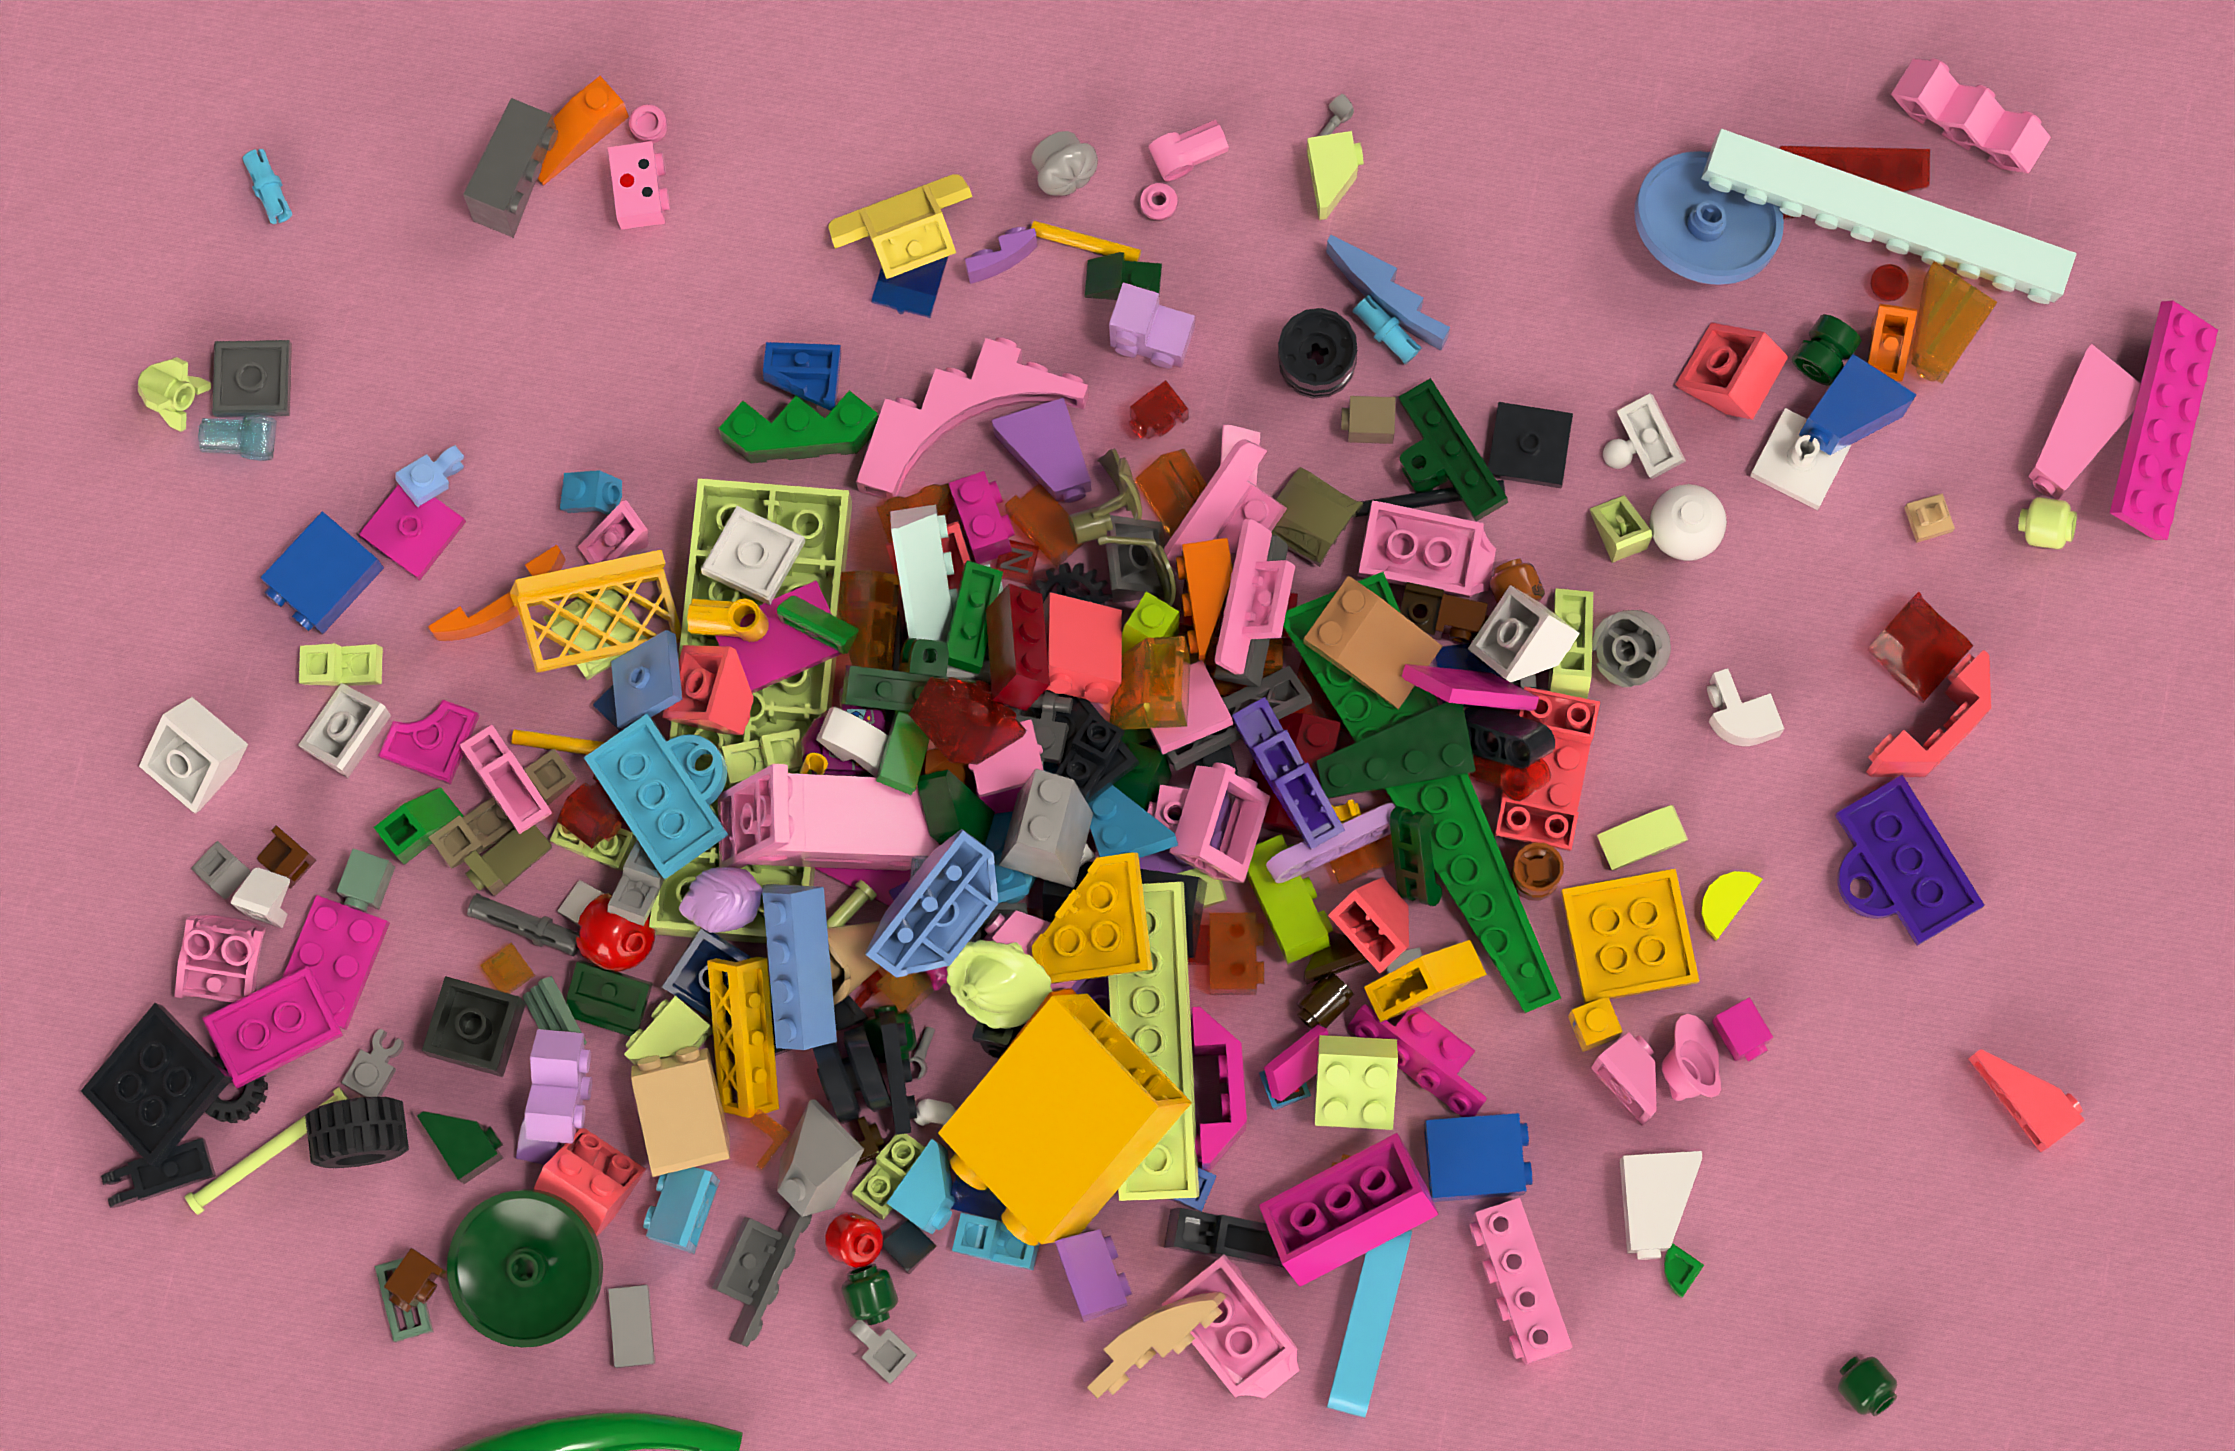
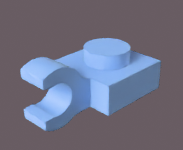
(426, 478)

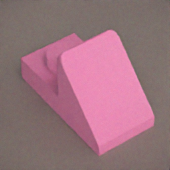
(615, 536)

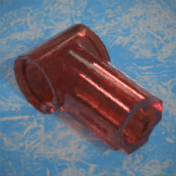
(1514, 781)

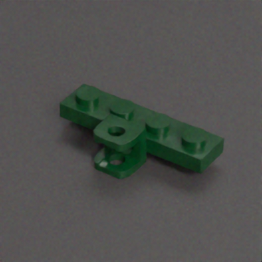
(1446, 453)
(897, 688)

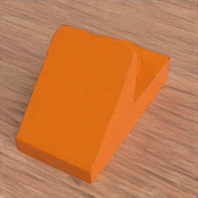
(1891, 339)

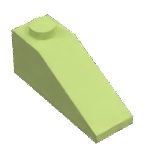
(1575, 670)

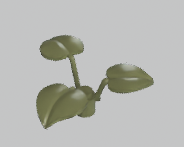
(1096, 521)

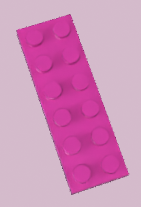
(2164, 420)

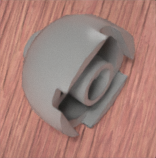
(1631, 647)

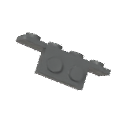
(755, 1267)

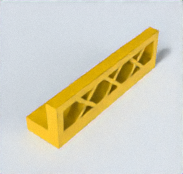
(748, 1037)

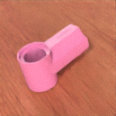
(1179, 154)

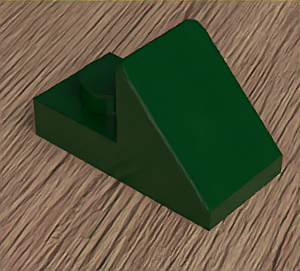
(1109, 272)

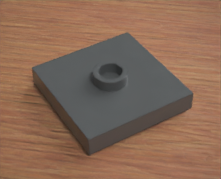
(252, 378)

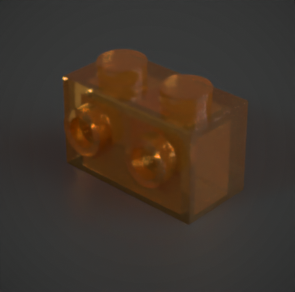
(1233, 953)

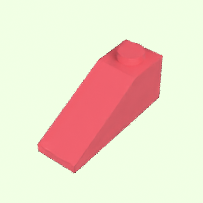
(2034, 1103)

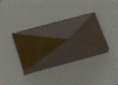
(1334, 959)

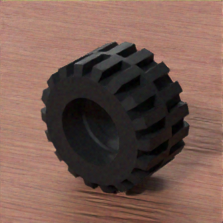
(356, 1132)

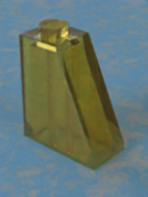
(1947, 322)

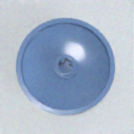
(1703, 230)

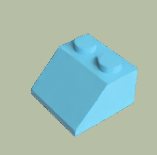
(681, 1208)

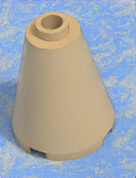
(848, 957)

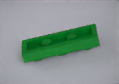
(968, 626)

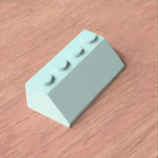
(924, 572)

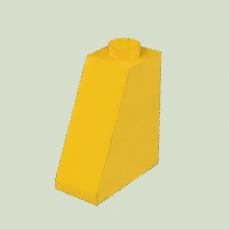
(1425, 980)

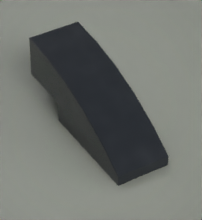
(1220, 1235)

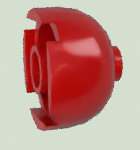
(611, 939)

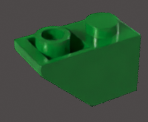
(413, 822)

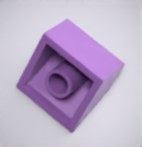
(1092, 1274)

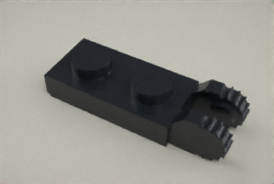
(182, 1167)

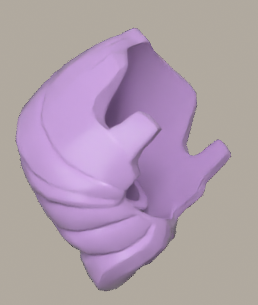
(722, 899)

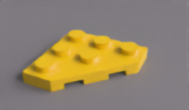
(1099, 925)

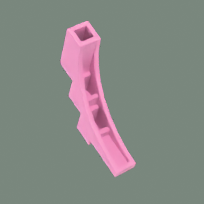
(951, 399)

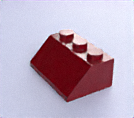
(1314, 739)

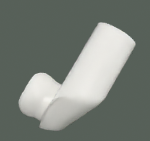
(933, 1111)

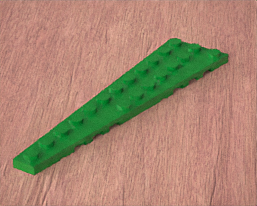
(1461, 836)

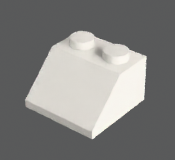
(1522, 637)
(192, 754)

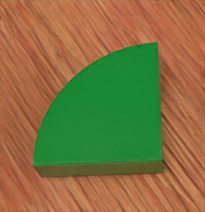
(1680, 1269)

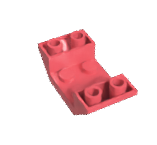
(1972, 694)
(1552, 811)

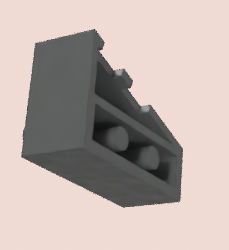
(510, 167)

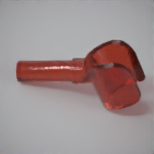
(871, 988)

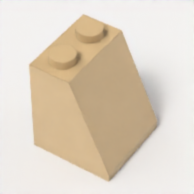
(680, 1111)

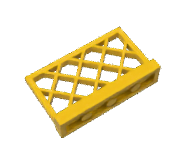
(581, 582)

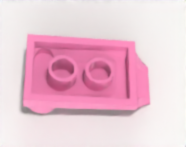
(1426, 550)
(1245, 1340)

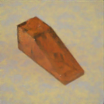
(870, 603)

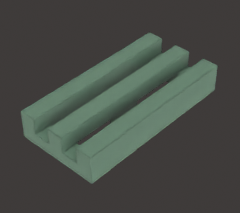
(550, 1007)
(412, 1331)

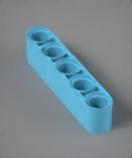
(1368, 1326)

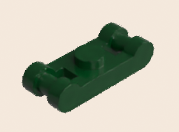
(1414, 856)

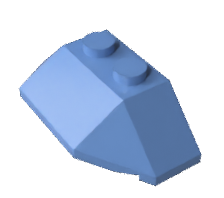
(937, 908)

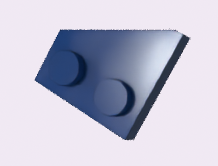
(804, 370)

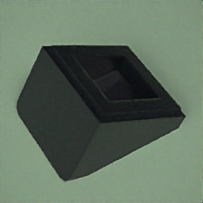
(908, 1246)

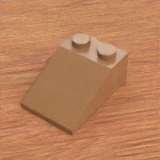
(1370, 641)

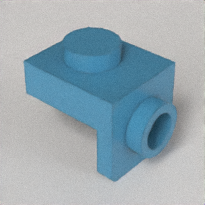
(590, 492)

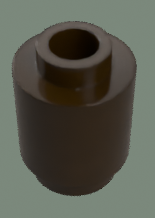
(1324, 1002)

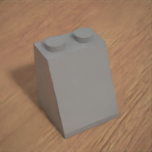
(1048, 829)

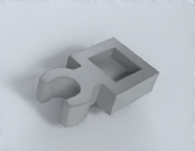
(370, 1072)

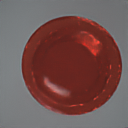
(1889, 282)

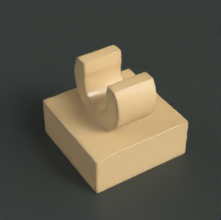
(1929, 518)

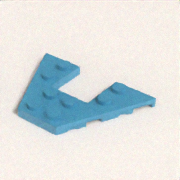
(1116, 827)

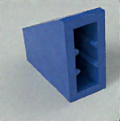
(1856, 406)

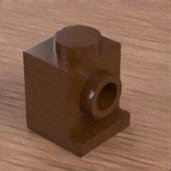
(1460, 619)
(413, 1280)

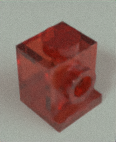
(1157, 412)

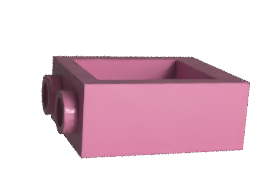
(1201, 815)

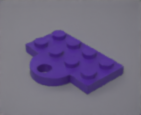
(1903, 863)

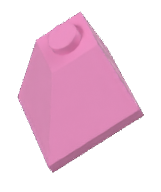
(1630, 1075)

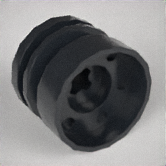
(1332, 338)

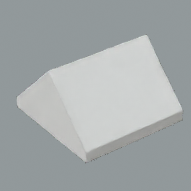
(345, 729)

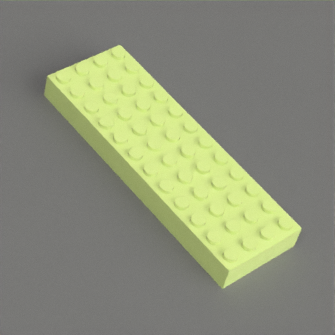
(791, 704)

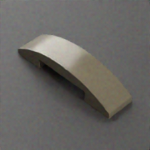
(489, 823)

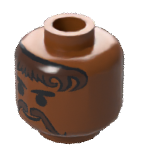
(1520, 576)

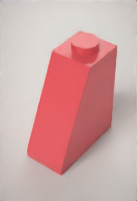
(1375, 922)

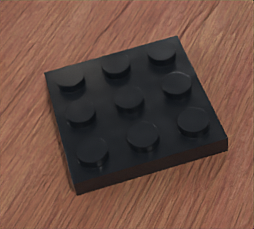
(156, 1085)

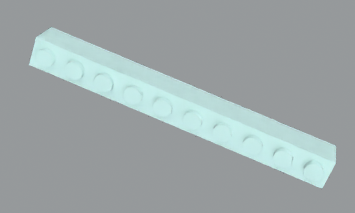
(1888, 217)

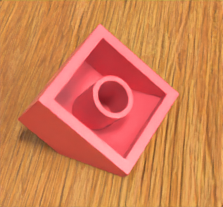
(1733, 369)

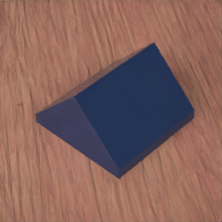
(690, 975)

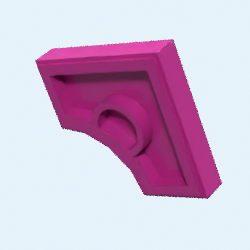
(431, 743)

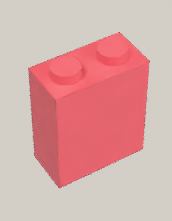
(1083, 648)

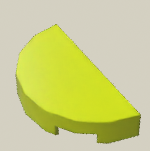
(1725, 899)

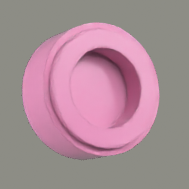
(648, 124)

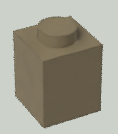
(1369, 419)

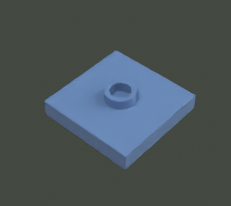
(646, 679)

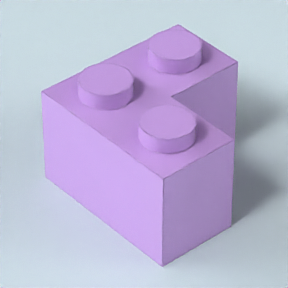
(1149, 328)
(557, 1086)

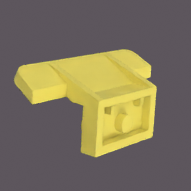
(906, 227)

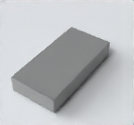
(631, 1326)

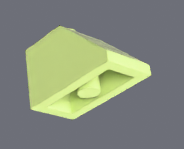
(1333, 168)

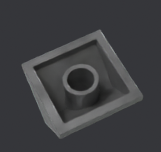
(1132, 565)

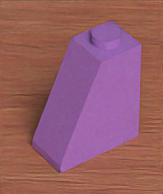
(1047, 448)

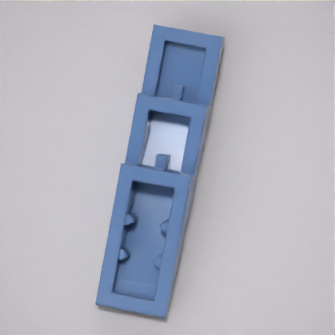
(1377, 279)

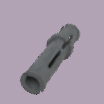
(538, 929)

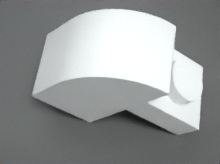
(1741, 722)

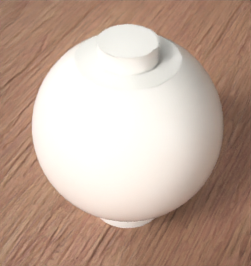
(1688, 522)

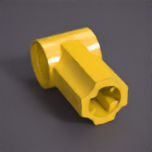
(724, 619)

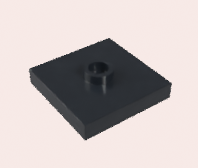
(1530, 444)

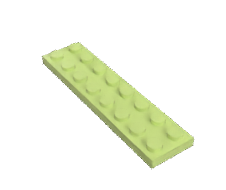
(1156, 1016)

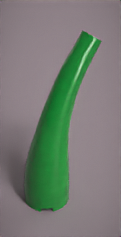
(611, 1433)

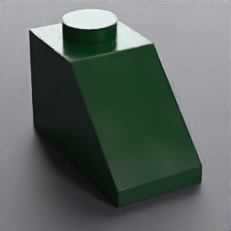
(1144, 780)
(953, 807)
(463, 1144)

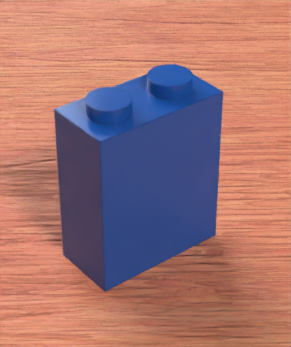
(321, 574)
(1477, 1157)

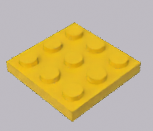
(1630, 936)

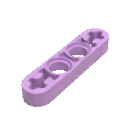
(1357, 834)

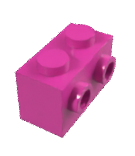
(980, 517)

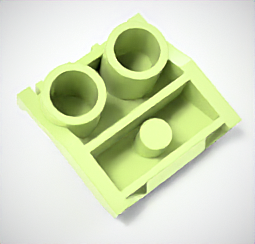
(599, 620)

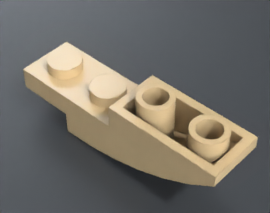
(1161, 1329)

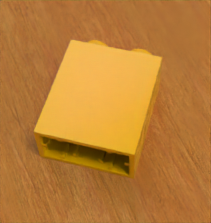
(1062, 1120)

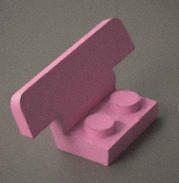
(1226, 504)

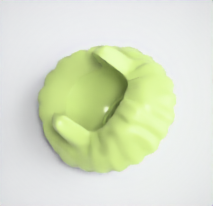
(998, 983)

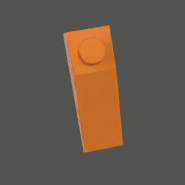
(583, 124)

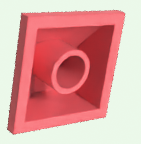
(712, 691)

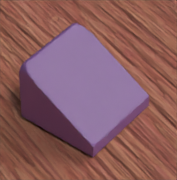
(534, 1150)

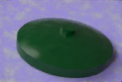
(525, 1268)

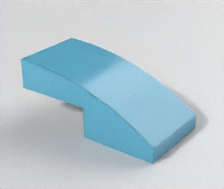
(992, 1242)

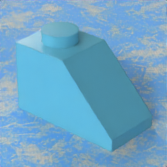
(926, 1190)

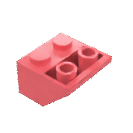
(591, 1178)

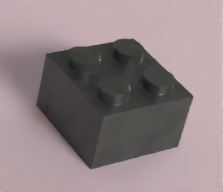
(474, 1026)

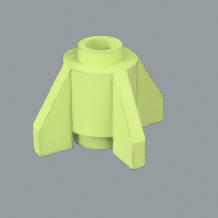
(170, 390)

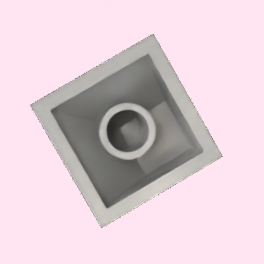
(817, 1162)

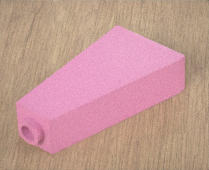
(2089, 415)

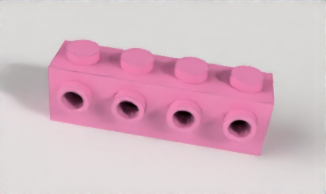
(1521, 1281)

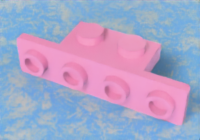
(1255, 597)

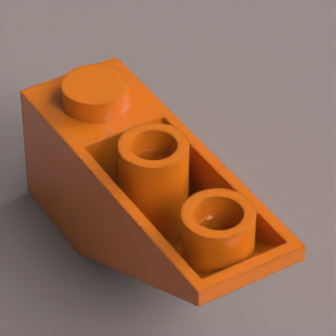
(1208, 580)

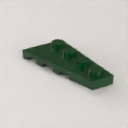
(1408, 753)

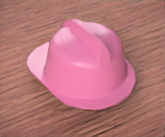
(1693, 1061)

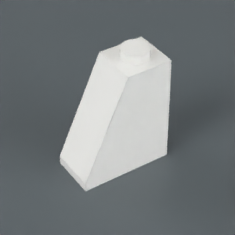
(1655, 1197)

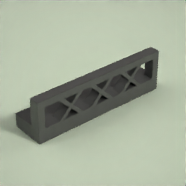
(1283, 694)

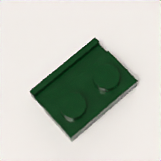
(607, 998)

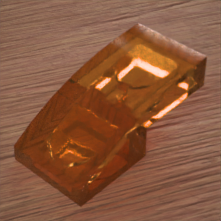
(1363, 860)

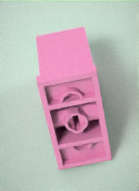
(821, 822)

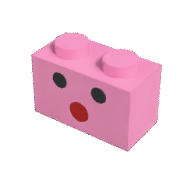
(637, 185)

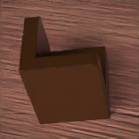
(286, 857)

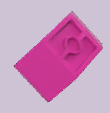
(1213, 1039)

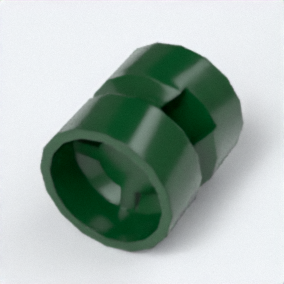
(1829, 345)

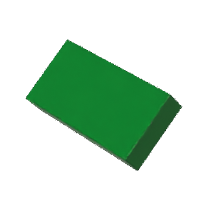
(903, 754)

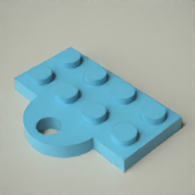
(662, 792)

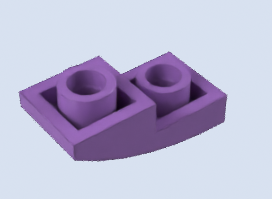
(1014, 247)

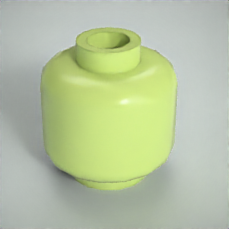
(2048, 523)

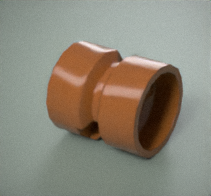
(1537, 871)

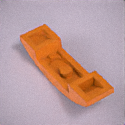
(457, 624)

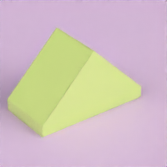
(1621, 528)

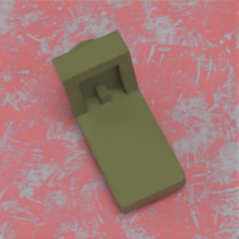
(506, 859)

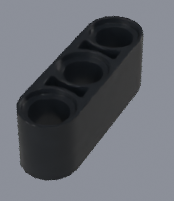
(1507, 737)

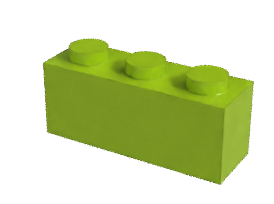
(1288, 905)

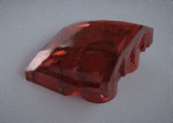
(1920, 647)

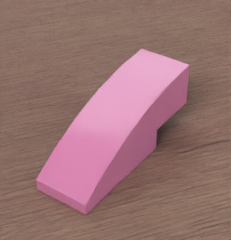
(505, 779)

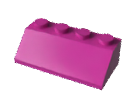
(1347, 1210)

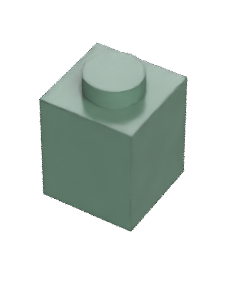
(365, 880)

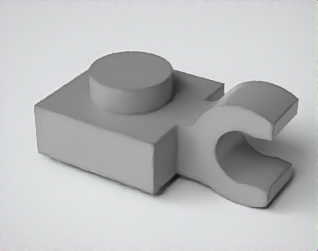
(886, 1352)

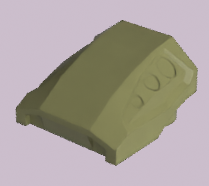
(1313, 515)

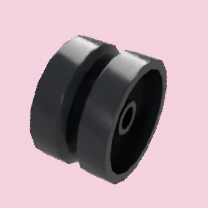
(850, 1075)

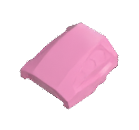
(218, 958)

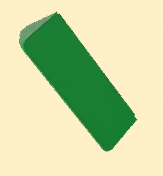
(817, 624)

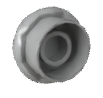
(1064, 163)

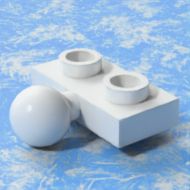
(1648, 437)

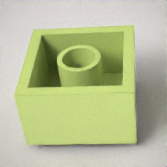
(1356, 1082)

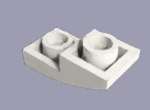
(853, 739)

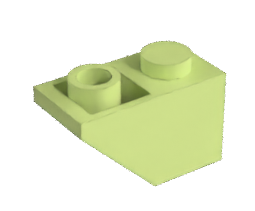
(672, 1029)

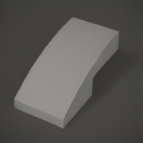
(636, 888)

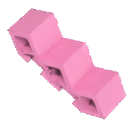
(1970, 115)

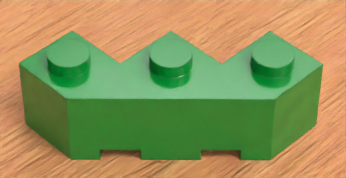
(800, 430)

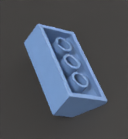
(799, 966)

